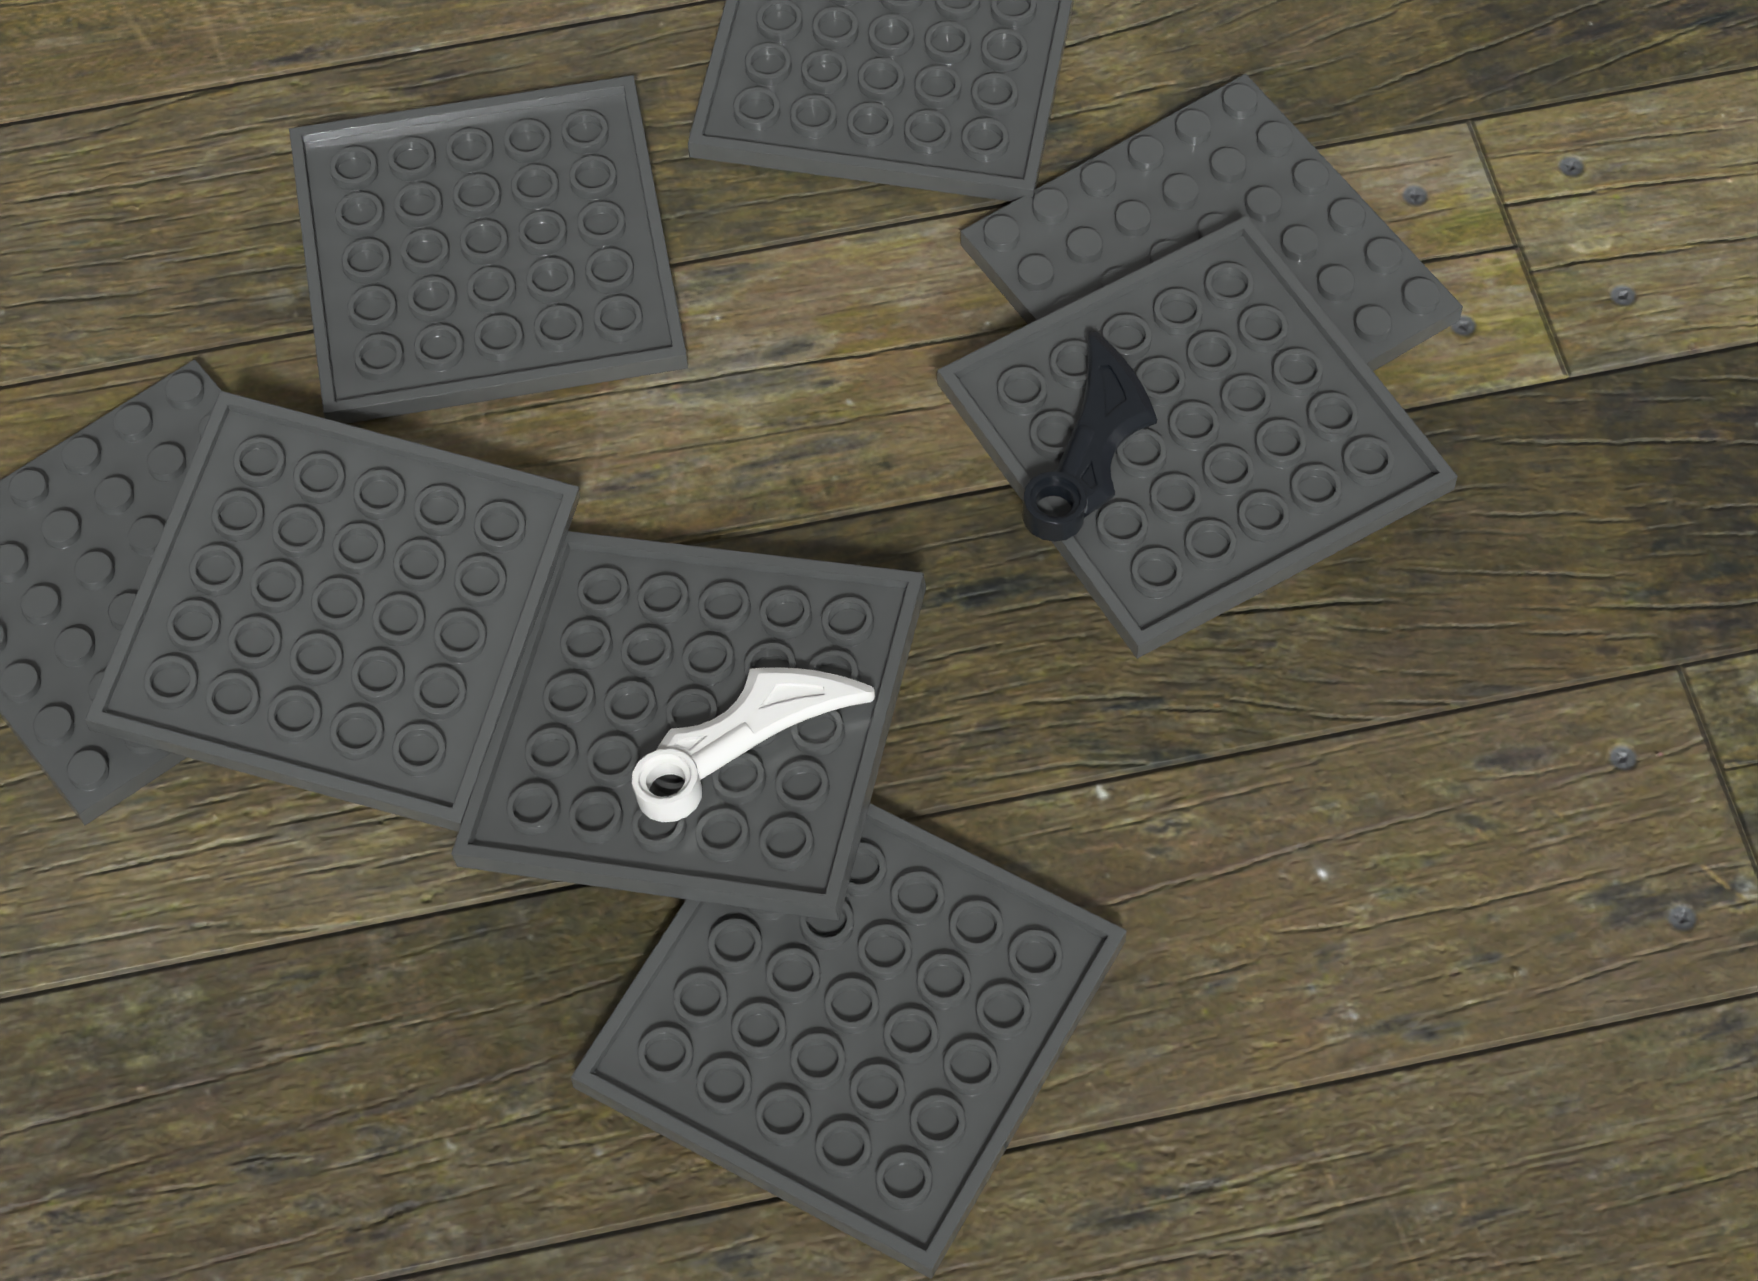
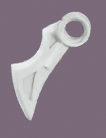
(766, 706)

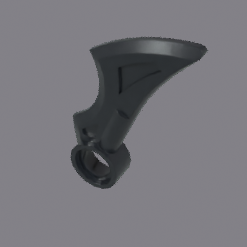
(1111, 412)

